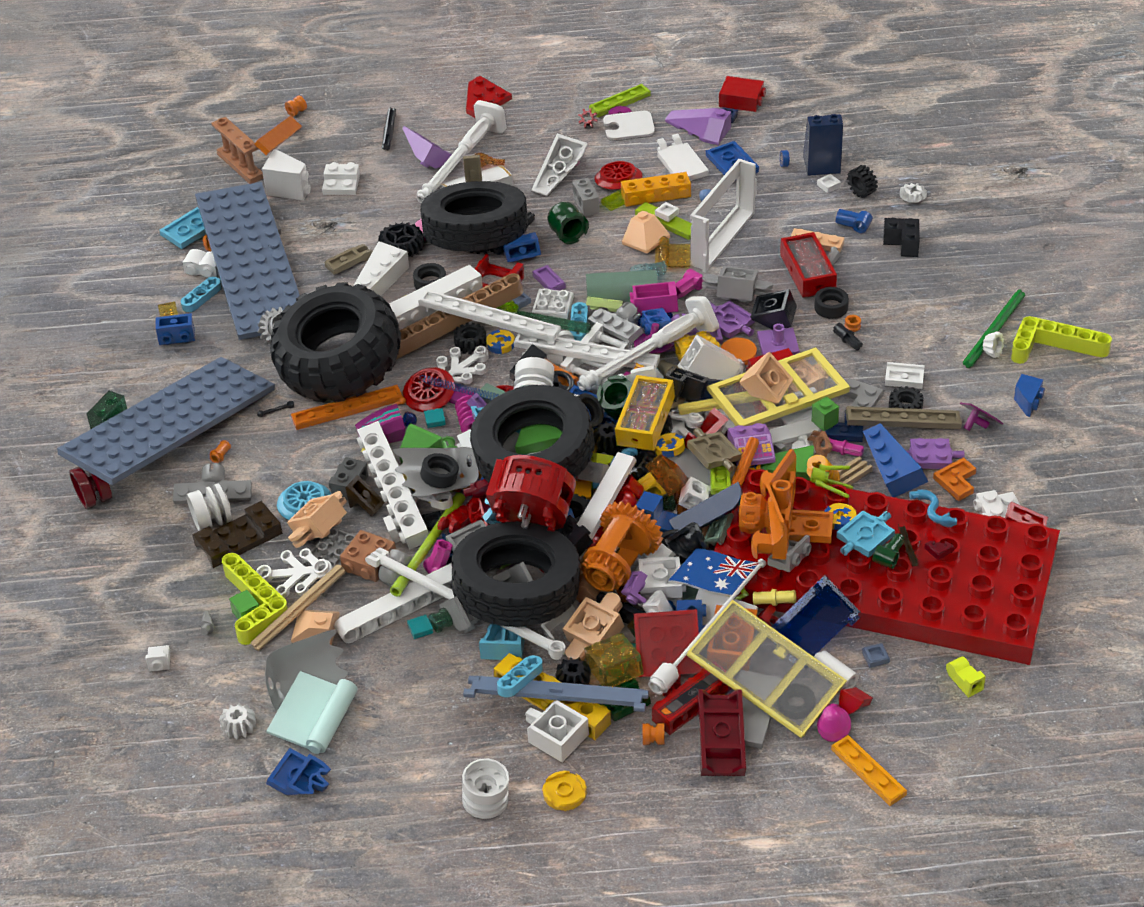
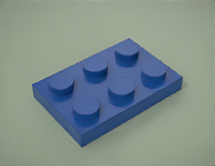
(726, 155)

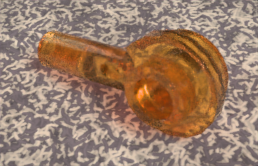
(485, 159)

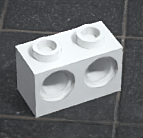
(693, 493)

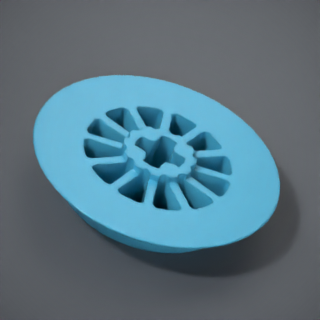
(292, 500)

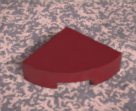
(938, 549)

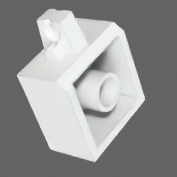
(556, 730)

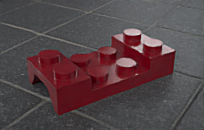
(721, 734)

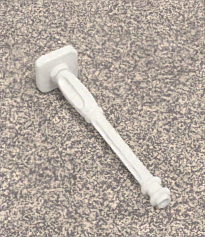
(488, 118)
(700, 317)

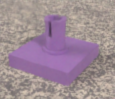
(777, 339)

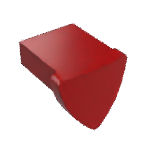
(853, 699)

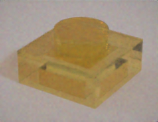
(167, 309)

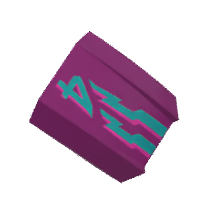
(389, 420)

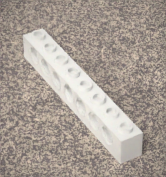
(399, 497)

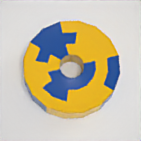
(500, 341)
(670, 445)
(842, 514)

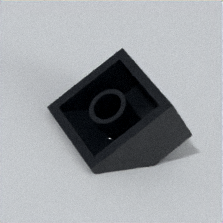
(774, 309)

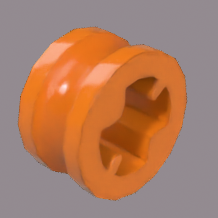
(853, 323)

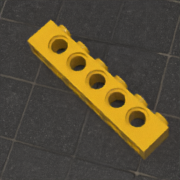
(598, 715)

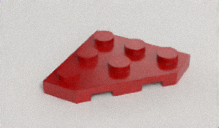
(485, 91)

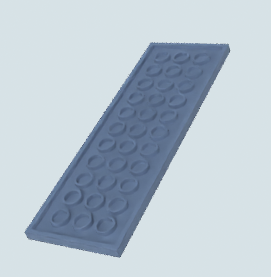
(247, 254)
(165, 420)

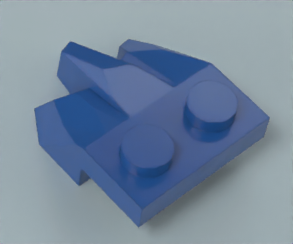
(299, 774)

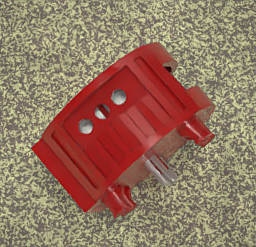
(530, 491)

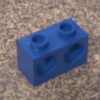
(654, 316)

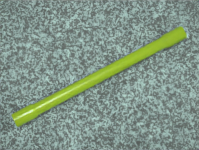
(401, 582)

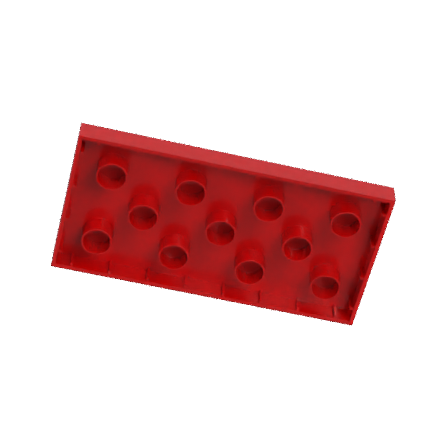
(973, 600)

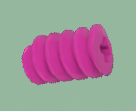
(464, 413)

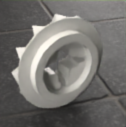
(918, 193)

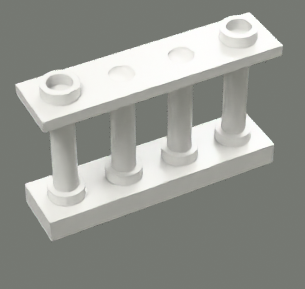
(595, 336)

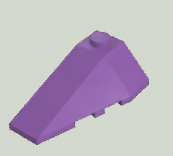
(707, 124)
(425, 150)

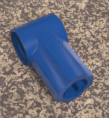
(859, 221)

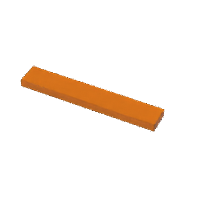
(278, 135)
(346, 408)

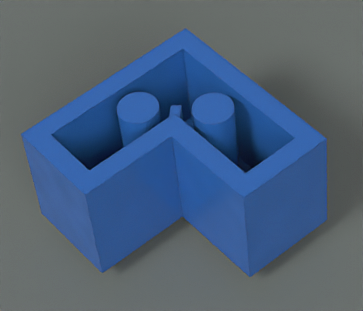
(653, 505)

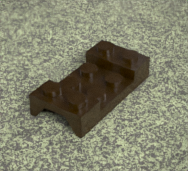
(239, 535)

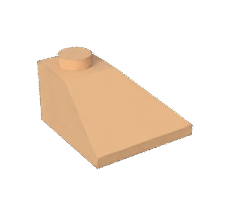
(644, 232)
(767, 379)
(313, 623)

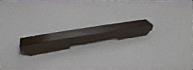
(911, 555)

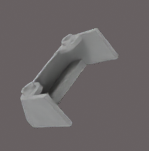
(464, 620)

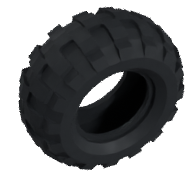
(347, 368)

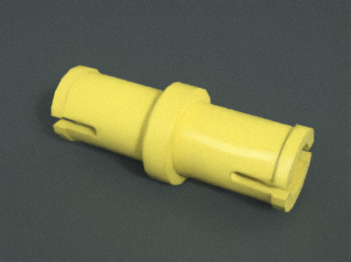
(774, 597)

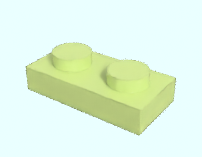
(611, 305)

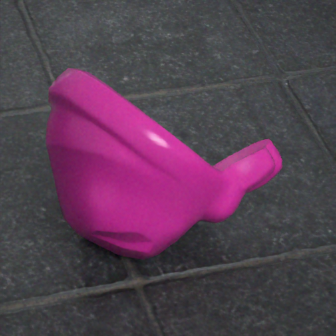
(834, 723)

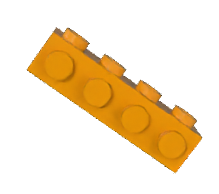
(656, 189)

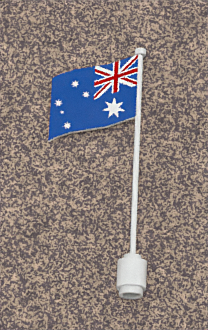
(712, 574)

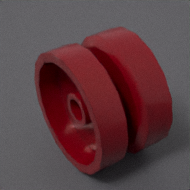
(89, 487)

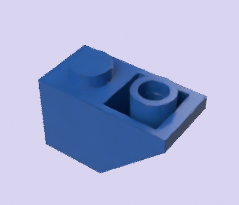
(1028, 392)

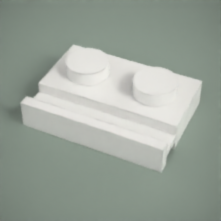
(904, 375)

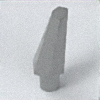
(833, 255)
(206, 624)

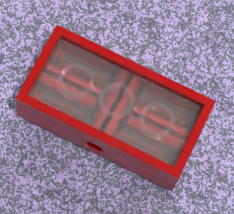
(807, 263)

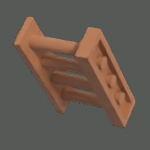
(241, 159)

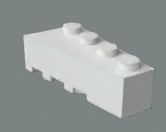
(383, 268)

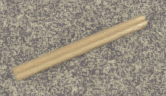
(298, 607)

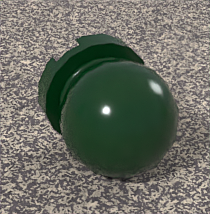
(567, 222)
(613, 395)

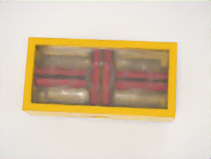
(645, 412)

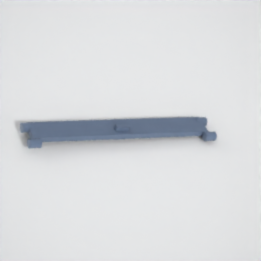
(565, 692)

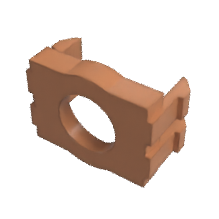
(817, 443)

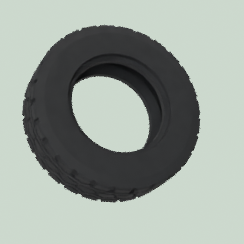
(474, 216)
(529, 407)
(515, 602)

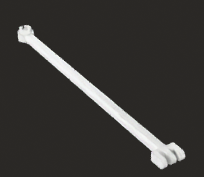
(555, 648)

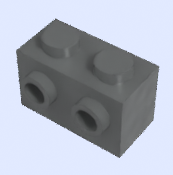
(346, 473)

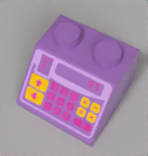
(739, 437)

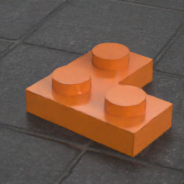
(953, 478)

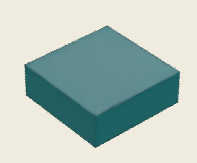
(434, 418)
(420, 626)

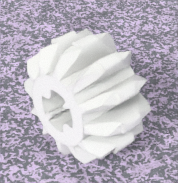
(237, 721)

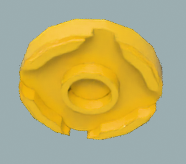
(564, 790)

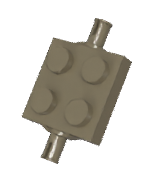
(714, 450)

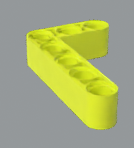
(1058, 335)
(270, 601)

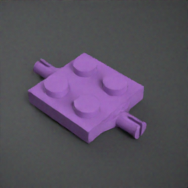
(732, 319)
(933, 452)

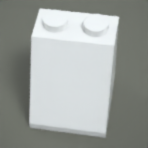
(285, 176)
(709, 360)

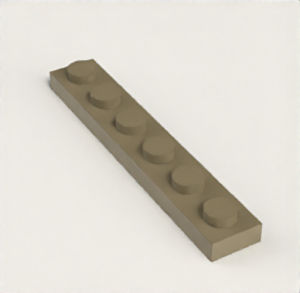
(903, 417)

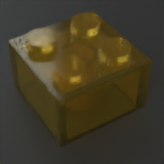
(614, 660)

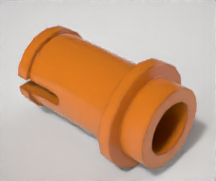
(217, 454)

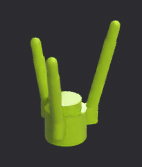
(821, 479)

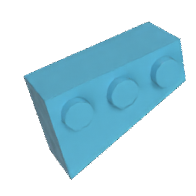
(499, 643)

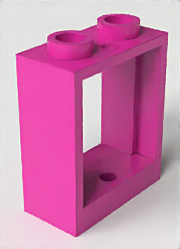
(655, 296)

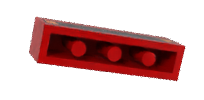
(682, 703)

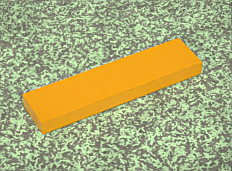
(869, 770)

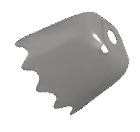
(412, 466)
(308, 655)

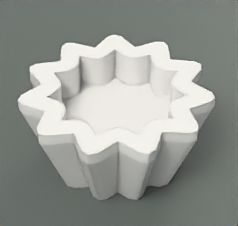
(993, 344)

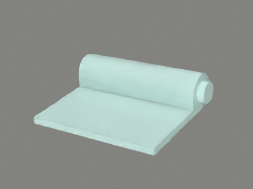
(312, 711)

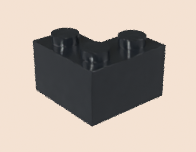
(903, 233)
(687, 384)

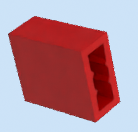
(741, 93)

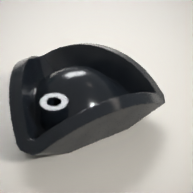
(687, 540)

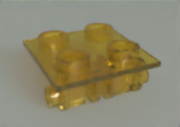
(673, 254)

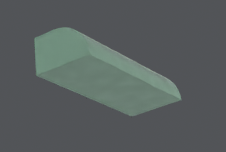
(617, 284)

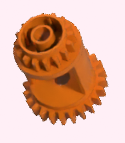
(629, 531)

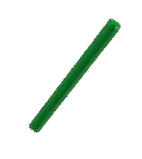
(996, 325)

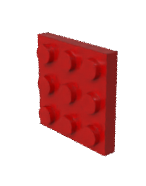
(664, 637)

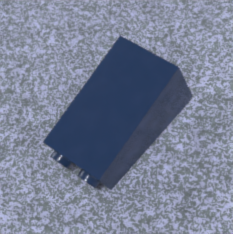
(823, 144)

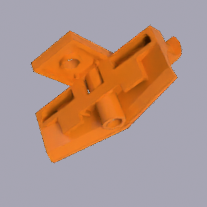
(778, 515)

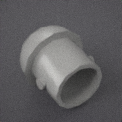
(388, 576)

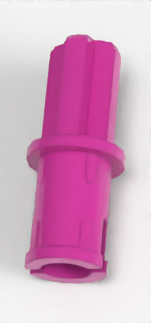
(846, 448)

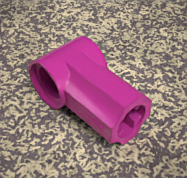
(689, 282)
(438, 557)

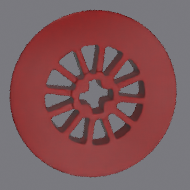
(615, 172)
(416, 393)

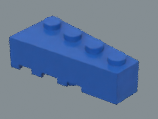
(895, 464)

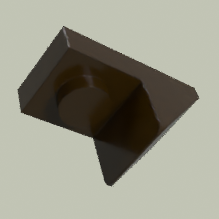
(360, 492)

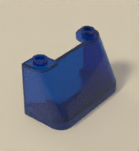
(817, 616)

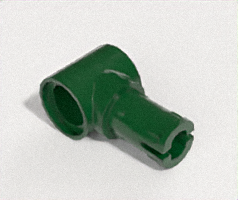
(889, 553)

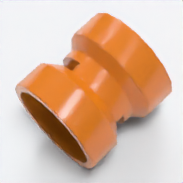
(293, 107)
(653, 734)

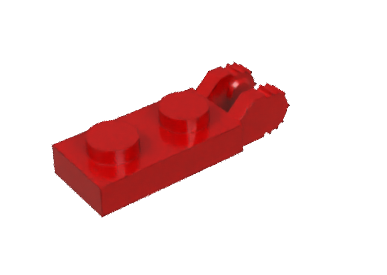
(455, 520)

